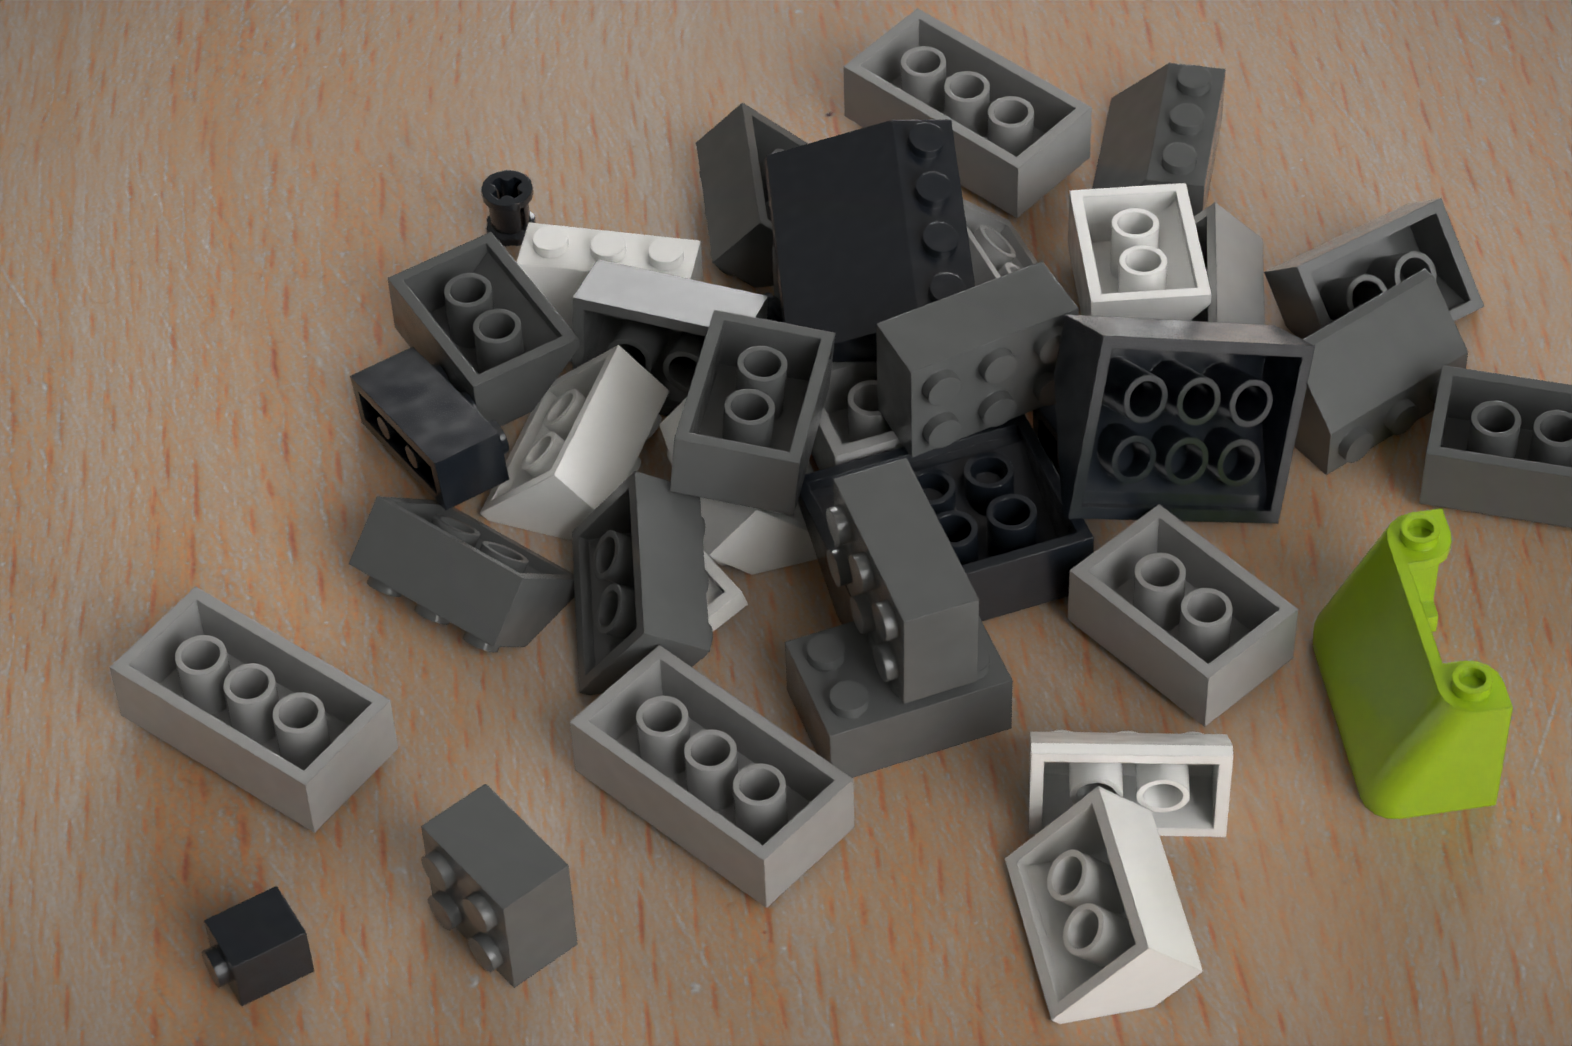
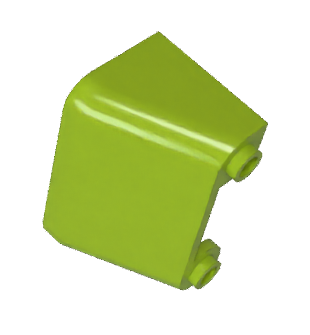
(1412, 727)

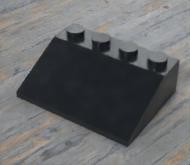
(868, 229)
(1177, 417)
(996, 507)

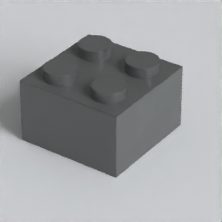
(498, 886)

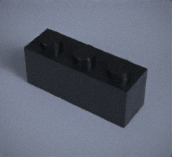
(431, 427)

